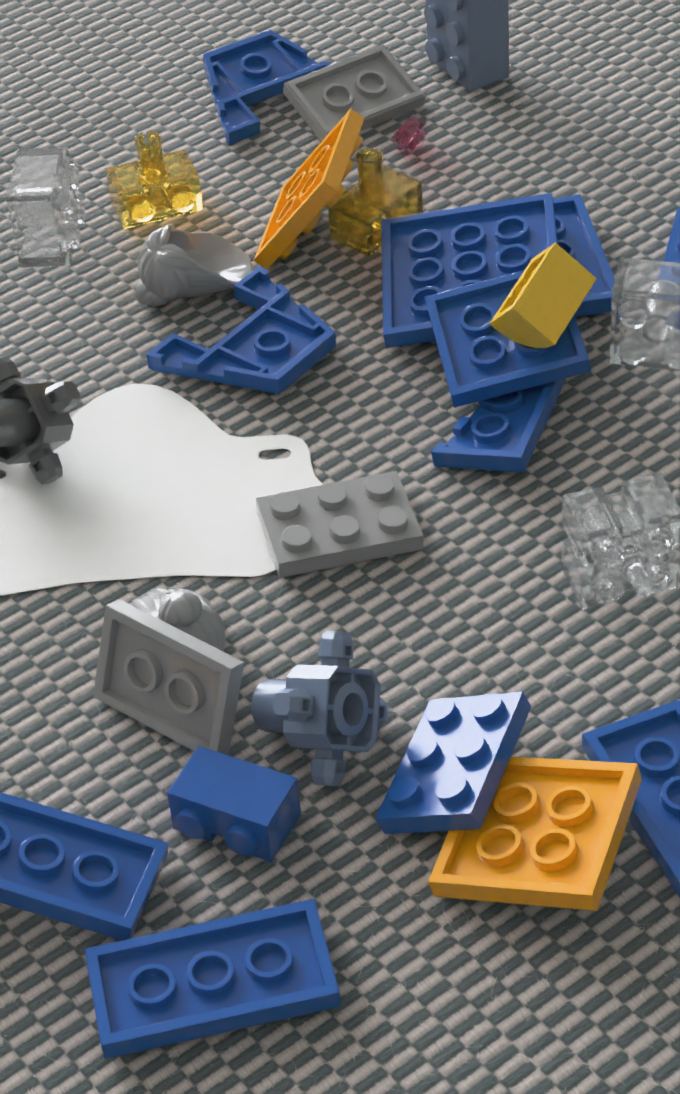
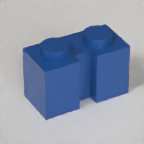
(236, 801)

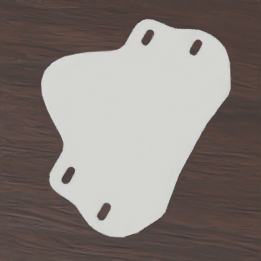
(144, 497)

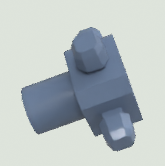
(324, 708)

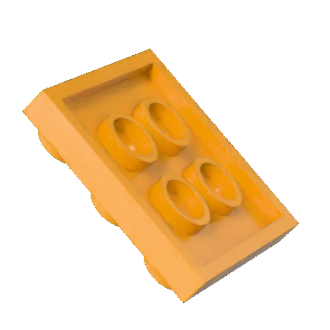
(310, 189)
(543, 837)

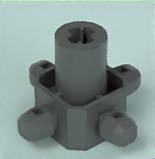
(34, 421)

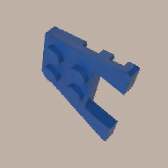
(251, 73)
(261, 352)

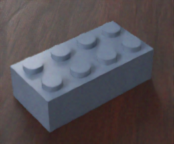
(469, 40)

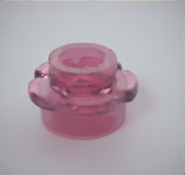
(410, 133)

